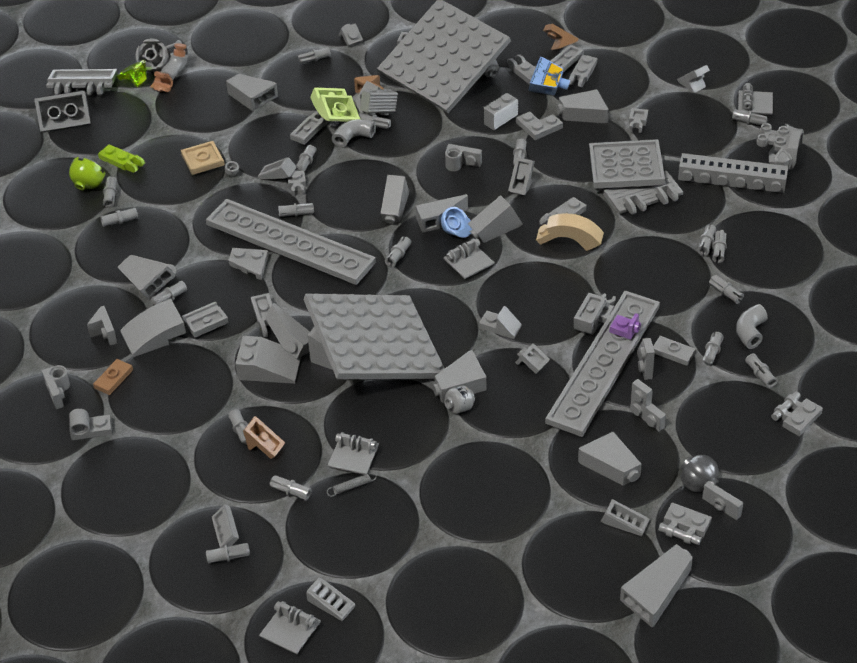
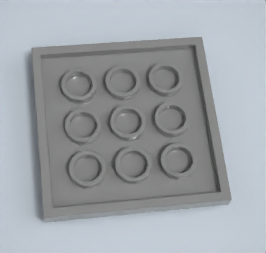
(626, 164)

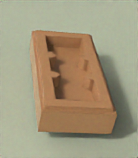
(113, 376)

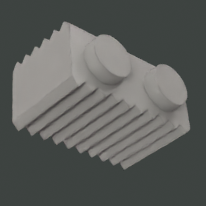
(378, 101)
(500, 111)

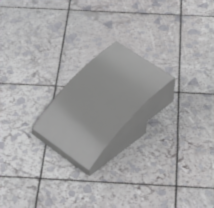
(153, 328)

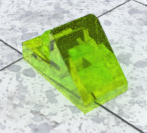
(134, 72)

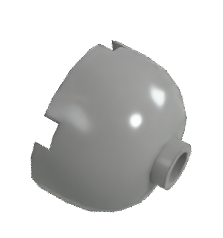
(153, 53)

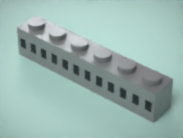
(733, 173)

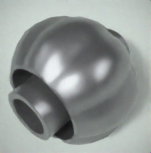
(698, 472)

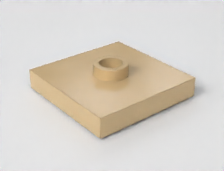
(202, 157)

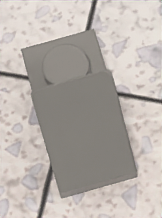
(694, 79)
(521, 176)
(503, 323)
(102, 325)

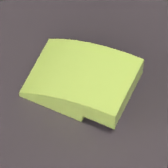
(334, 104)

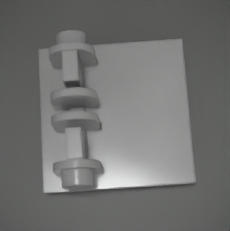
(755, 101)
(468, 259)
(353, 453)
(289, 627)

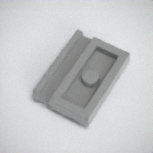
(205, 319)

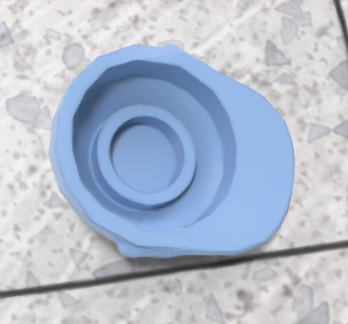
(455, 222)

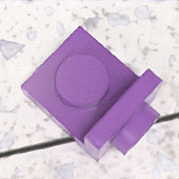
(625, 327)

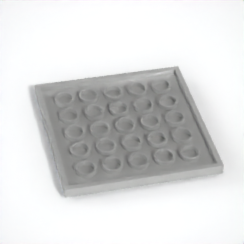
(444, 55)
(373, 336)

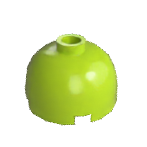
(85, 174)

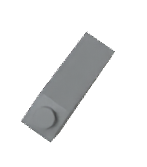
(288, 331)

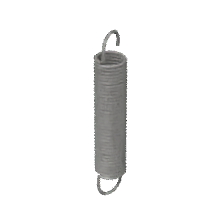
(353, 483)

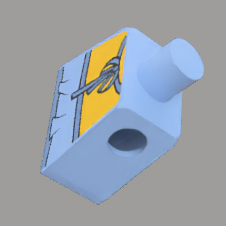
(547, 78)

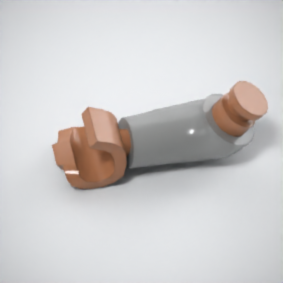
(175, 63)

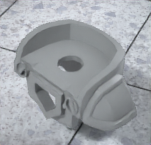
(784, 142)

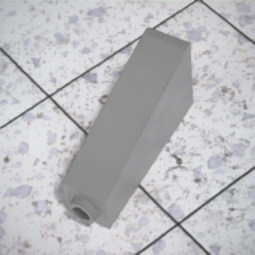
(657, 584)

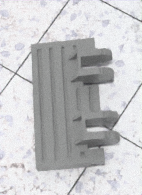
(68, 79)
(642, 196)

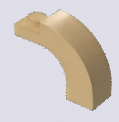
(573, 227)

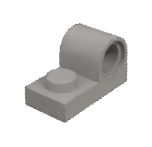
(458, 155)
(588, 314)
(57, 381)
(84, 427)

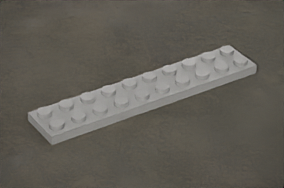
(291, 241)
(600, 367)

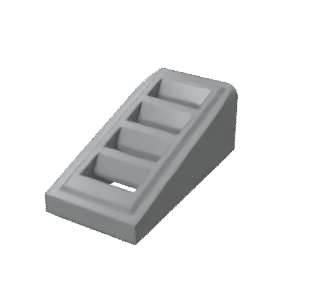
(279, 169)
(623, 524)
(318, 592)

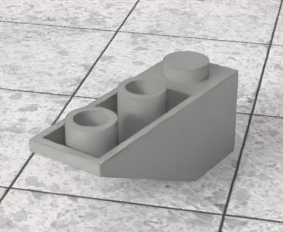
(430, 214)

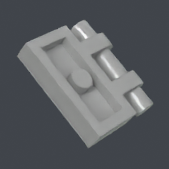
(802, 416)
(687, 520)

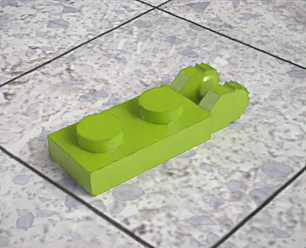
(121, 158)

